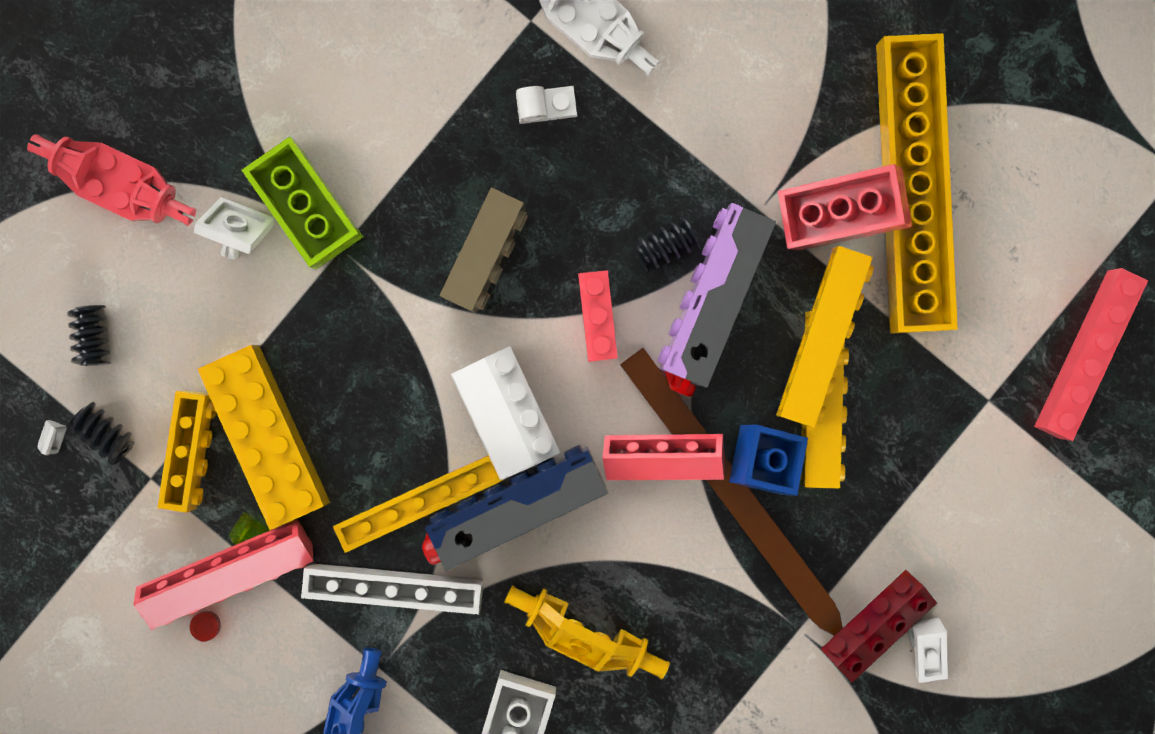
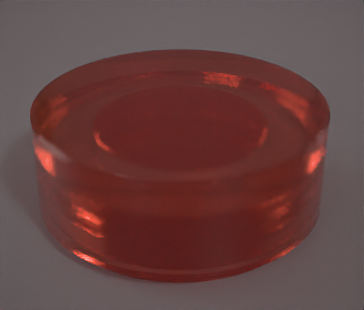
(205, 626)

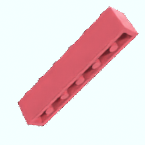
(1091, 353)
(223, 574)

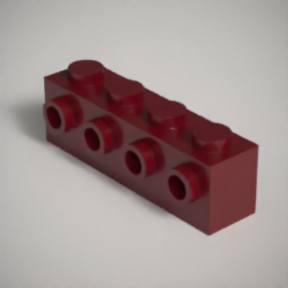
(879, 625)

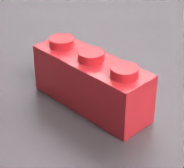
(597, 316)

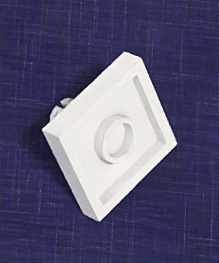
(234, 227)

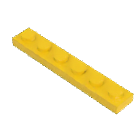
(416, 503)

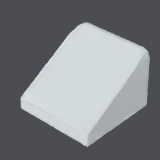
(51, 437)

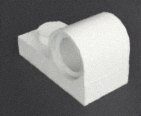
(543, 104)
(930, 648)

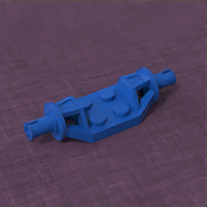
(347, 712)

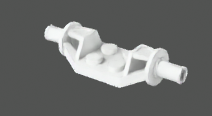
(594, 24)

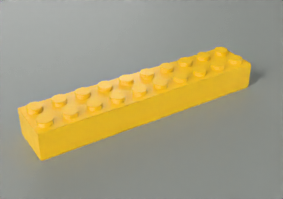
(918, 142)

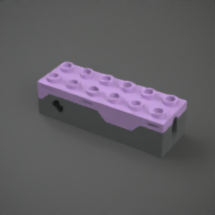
(715, 298)

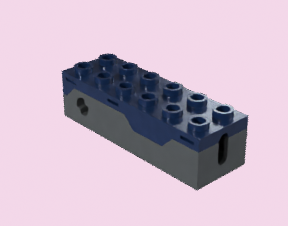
(513, 509)

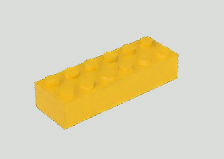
(263, 436)

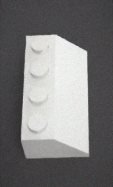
(505, 413)

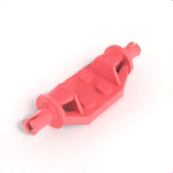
(112, 179)

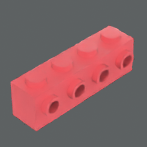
(664, 457)

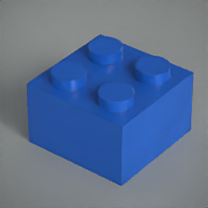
(768, 459)

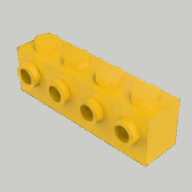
(186, 452)

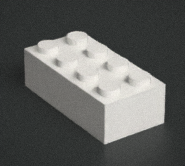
(519, 706)

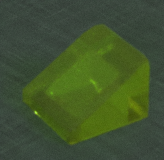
(247, 528)

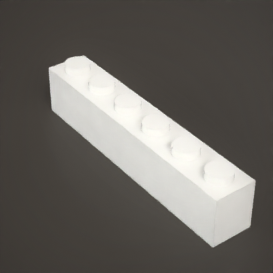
(392, 588)

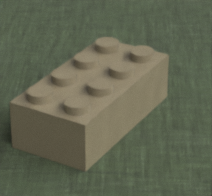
(484, 250)

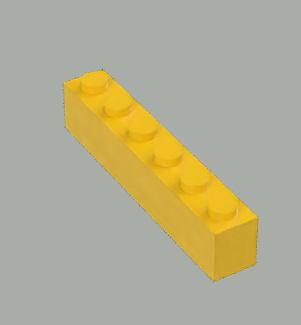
(824, 336)
(825, 442)

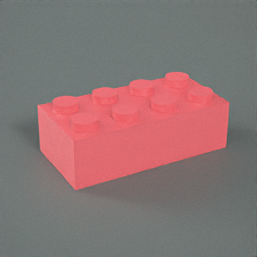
(845, 208)

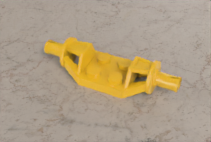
(581, 644)

